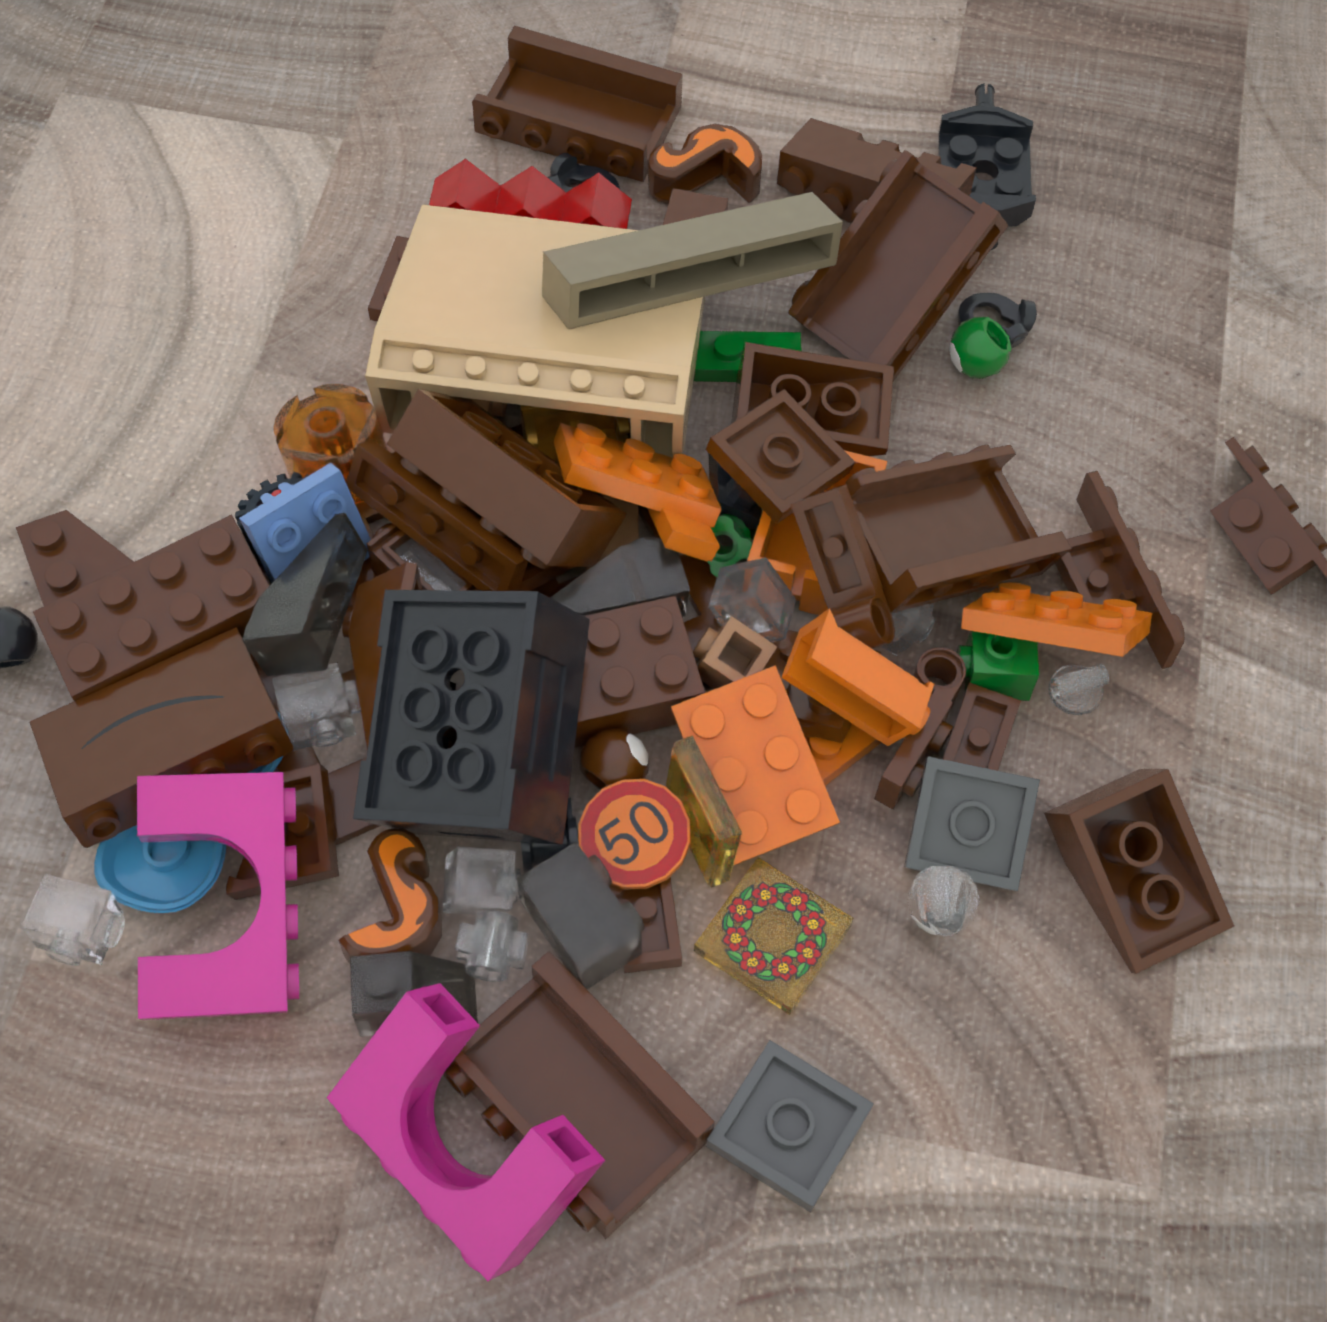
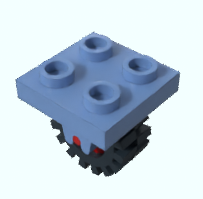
(291, 513)

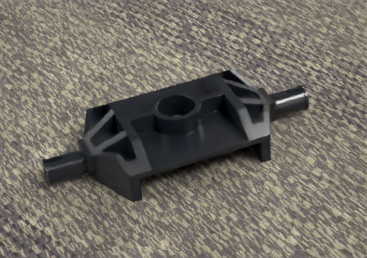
(996, 145)

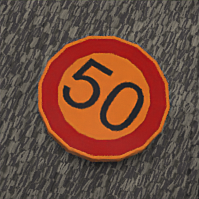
(636, 832)

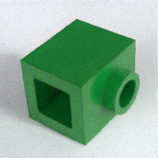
(1001, 664)

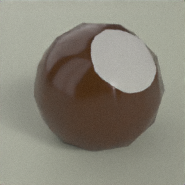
(613, 757)

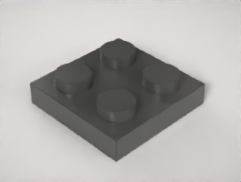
(972, 822)
(789, 1125)

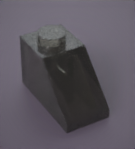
(383, 979)

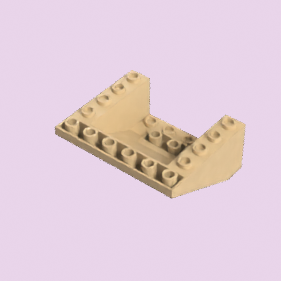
(475, 326)

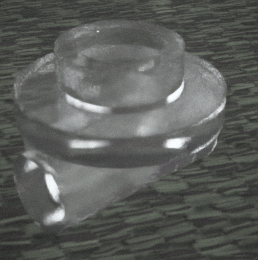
(1078, 688)

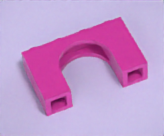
(250, 817)
(390, 1105)

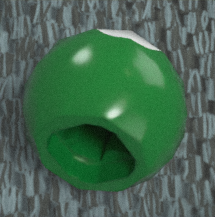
(979, 347)

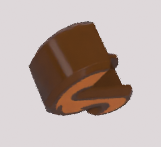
(704, 157)
(415, 911)

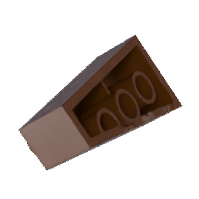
(846, 168)

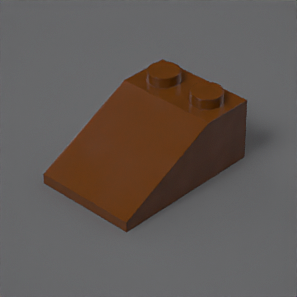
(839, 393)
(1141, 867)

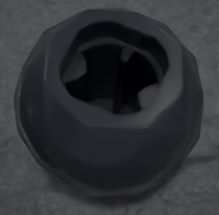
(17, 638)

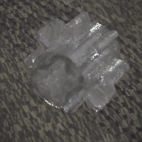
(491, 946)

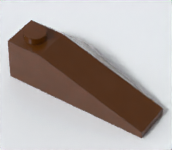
(362, 628)

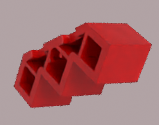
(532, 196)

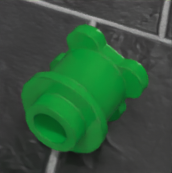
(742, 542)

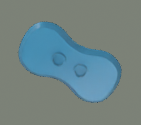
(160, 874)

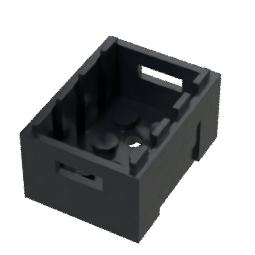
(510, 716)

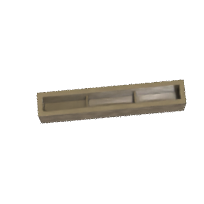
(689, 259)

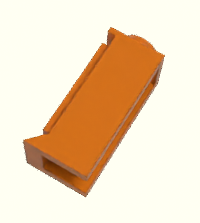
(857, 681)

